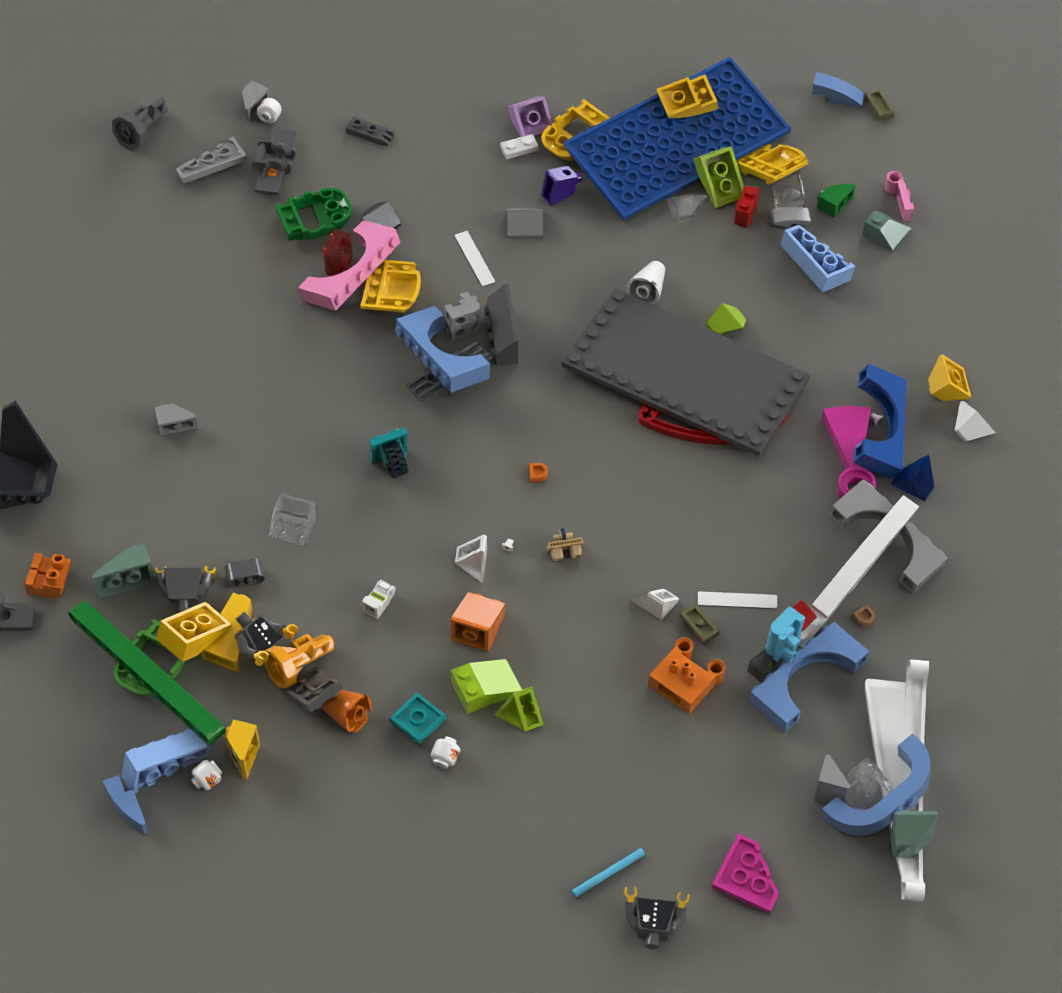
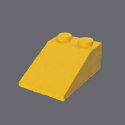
(192, 631)

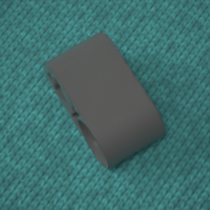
(244, 573)

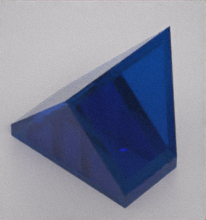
(916, 478)

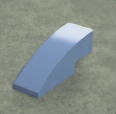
(837, 90)
(125, 803)

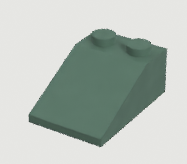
(124, 572)

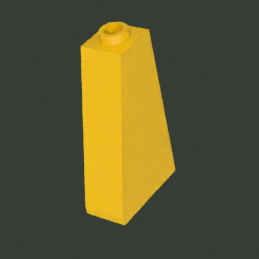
(225, 649)

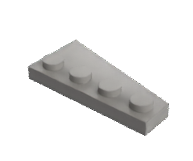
(219, 159)

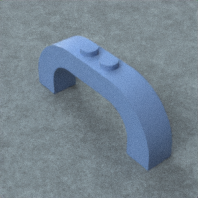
(904, 796)

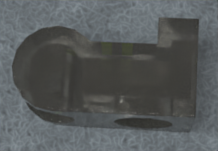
(761, 665)

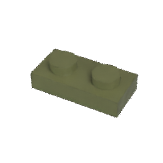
(699, 623)

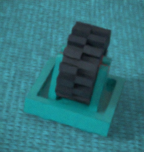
(391, 451)

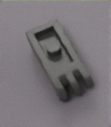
(369, 131)

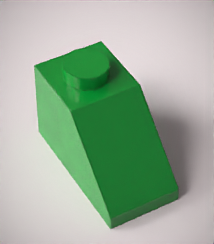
(835, 198)

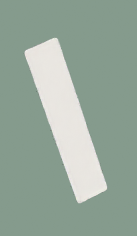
(474, 258)
(737, 599)

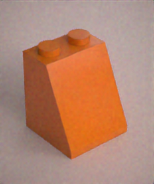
(477, 621)

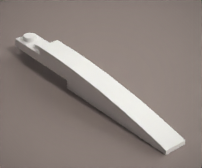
(858, 565)

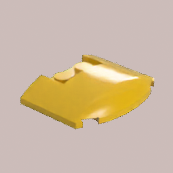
(772, 163)
(392, 287)

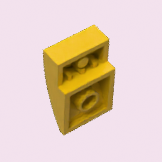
(688, 97)

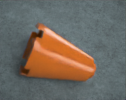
(348, 709)

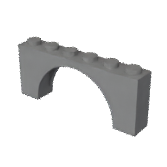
(867, 503)

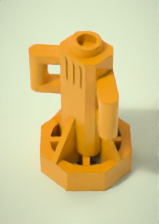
(286, 662)

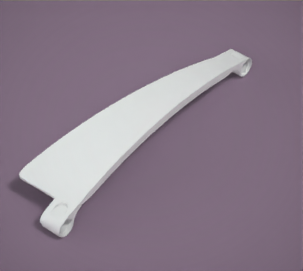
(893, 715)

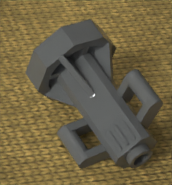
(131, 128)

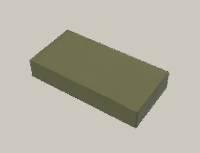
(879, 104)

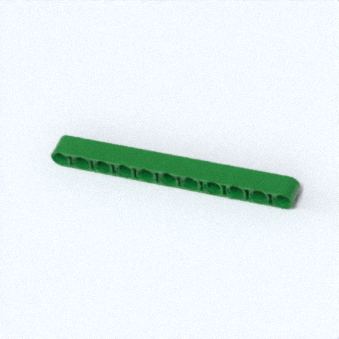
(147, 672)

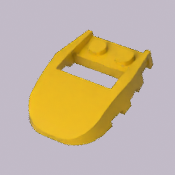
(555, 135)

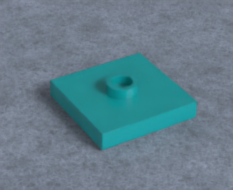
(417, 718)

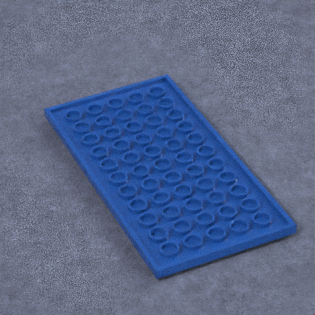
(648, 157)

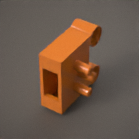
(682, 679)

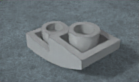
(787, 215)

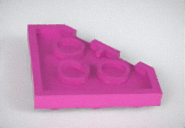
(747, 876)

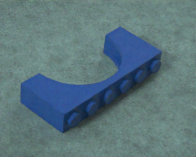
(890, 393)

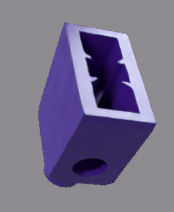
(559, 184)

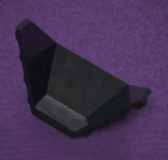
(25, 461)

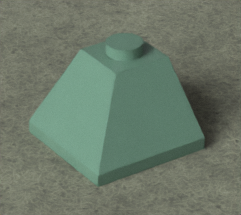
(885, 230)
(911, 832)

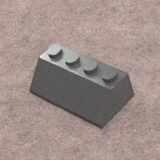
(502, 327)

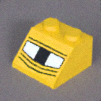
(242, 745)

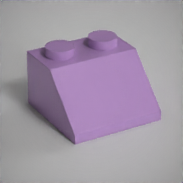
(530, 116)

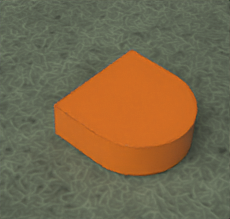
(537, 472)

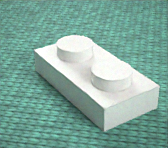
(519, 146)

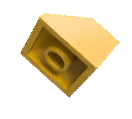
(948, 380)

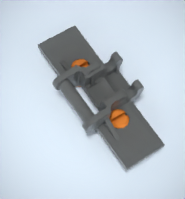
(281, 161)

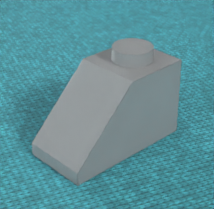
(252, 96)
(174, 419)

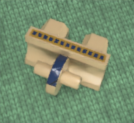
(574, 545)

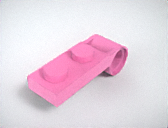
(895, 185)

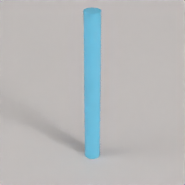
(608, 872)

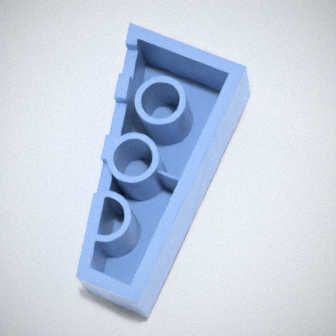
(816, 259)
(162, 758)

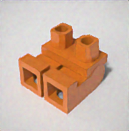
(48, 575)

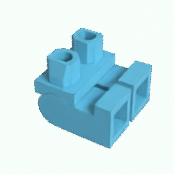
(785, 635)

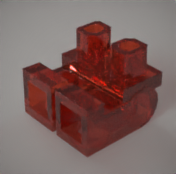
(337, 253)

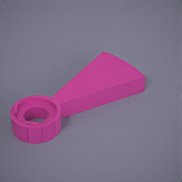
(847, 429)

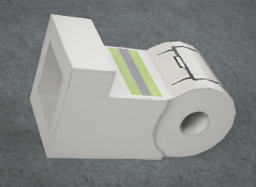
(378, 599)

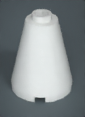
(647, 283)

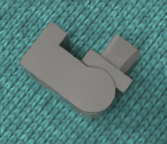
(462, 319)

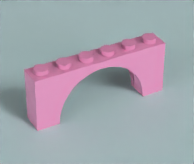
(336, 289)

